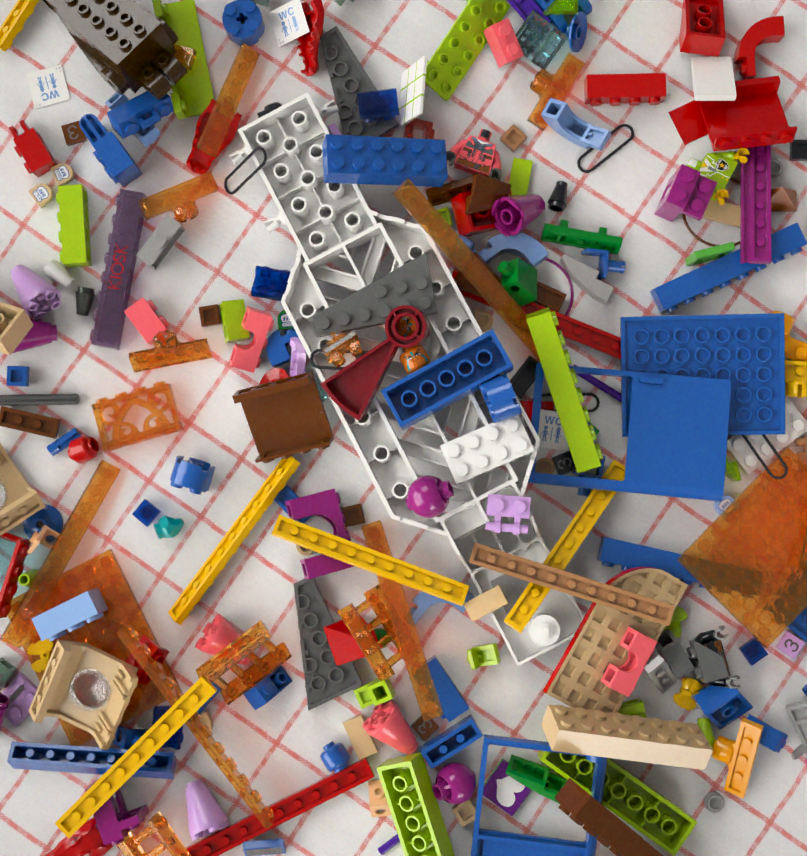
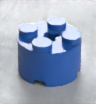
(239, 12)
(500, 398)
(192, 474)

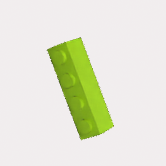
(74, 225)

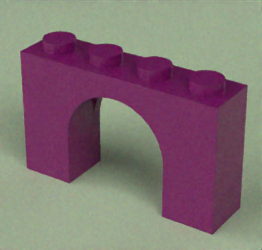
(326, 506)

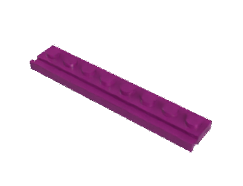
(755, 206)

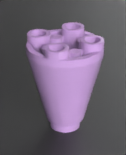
(34, 292)
(203, 811)

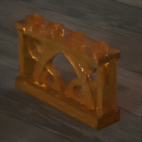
(119, 438)

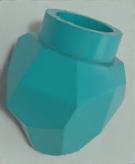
(168, 527)

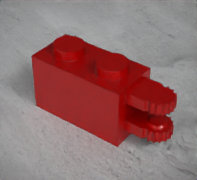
(33, 150)

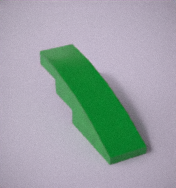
(535, 777)

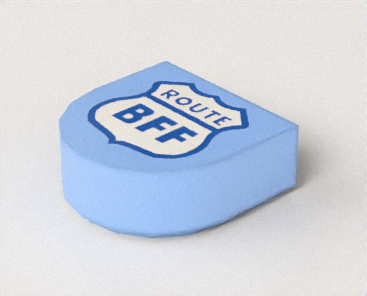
(721, 506)

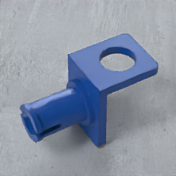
(605, 264)
(586, 492)
(129, 737)

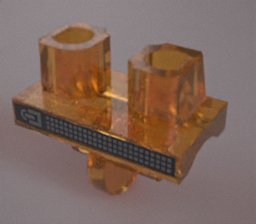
(340, 345)

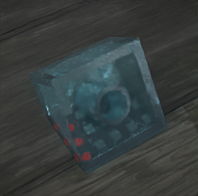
(539, 40)

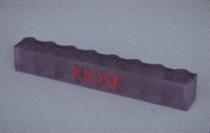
(119, 271)

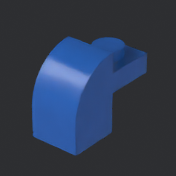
(277, 347)
(771, 737)

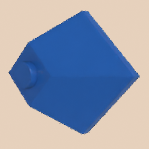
(722, 704)

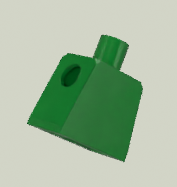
(519, 280)

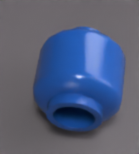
(335, 757)

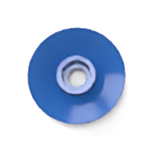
(577, 31)
(50, 517)

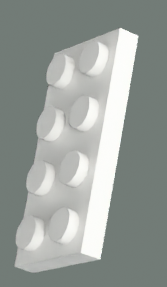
(486, 449)
(741, 452)

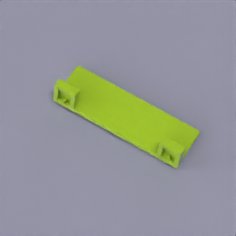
(462, 45)
(194, 90)

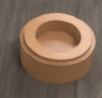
(545, 465)

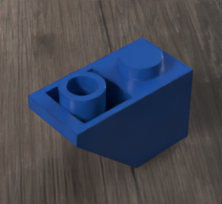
(268, 688)

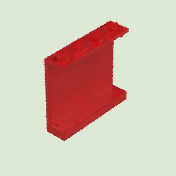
(751, 119)

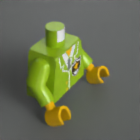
(719, 168)

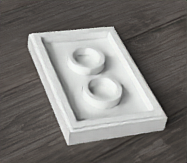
(713, 79)

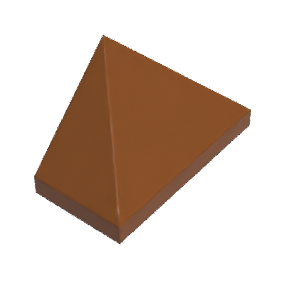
(783, 200)

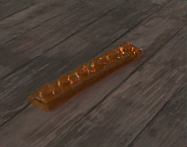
(228, 100)

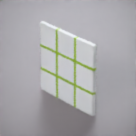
(412, 92)

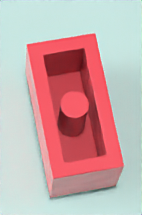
(503, 43)
(146, 320)

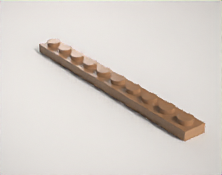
(571, 584)

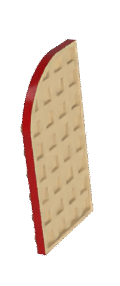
(598, 640)

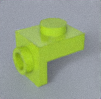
(483, 655)

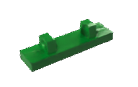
(580, 238)

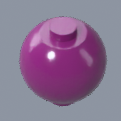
(429, 496)
(454, 783)

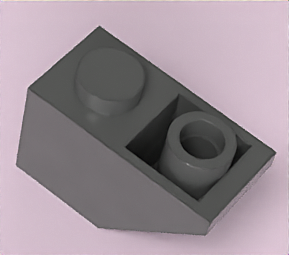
(673, 654)
(709, 664)

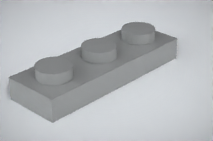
(660, 673)

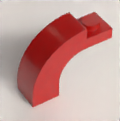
(764, 31)

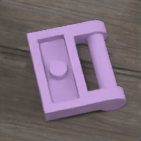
(298, 357)
(19, 708)

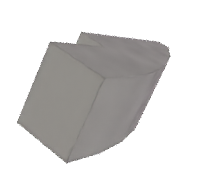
(586, 279)

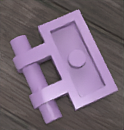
(508, 506)

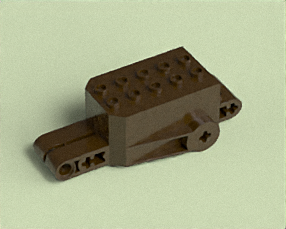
(123, 43)

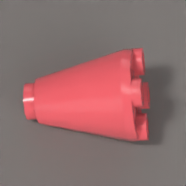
(218, 636)
(391, 728)

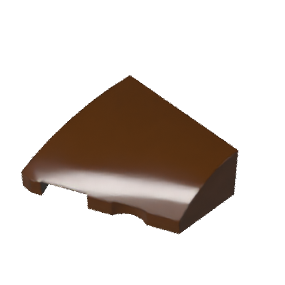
(485, 193)

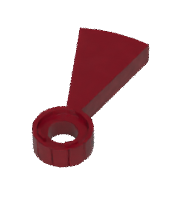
(358, 382)

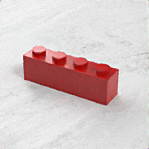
(624, 88)

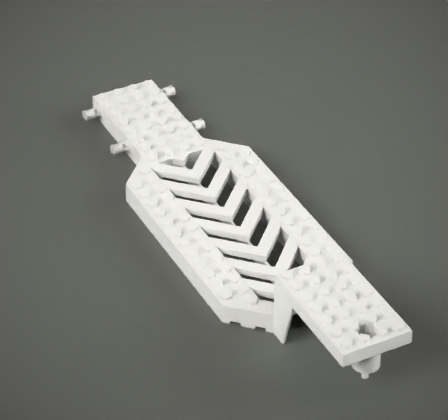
(329, 225)

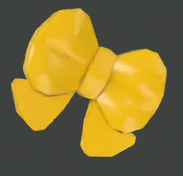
(44, 649)
(683, 698)

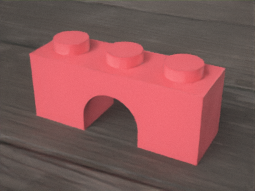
(248, 356)
(624, 677)

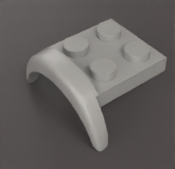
(798, 714)

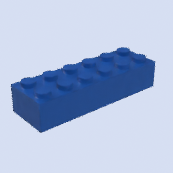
(384, 160)
(447, 379)

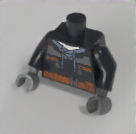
(712, 640)

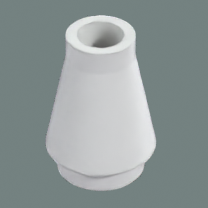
(57, 272)

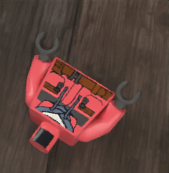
(476, 156)

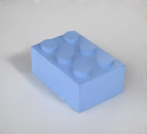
(70, 615)

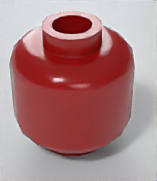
(83, 449)

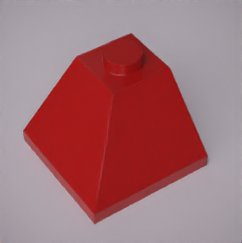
(343, 643)

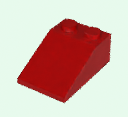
(702, 27)
(474, 223)

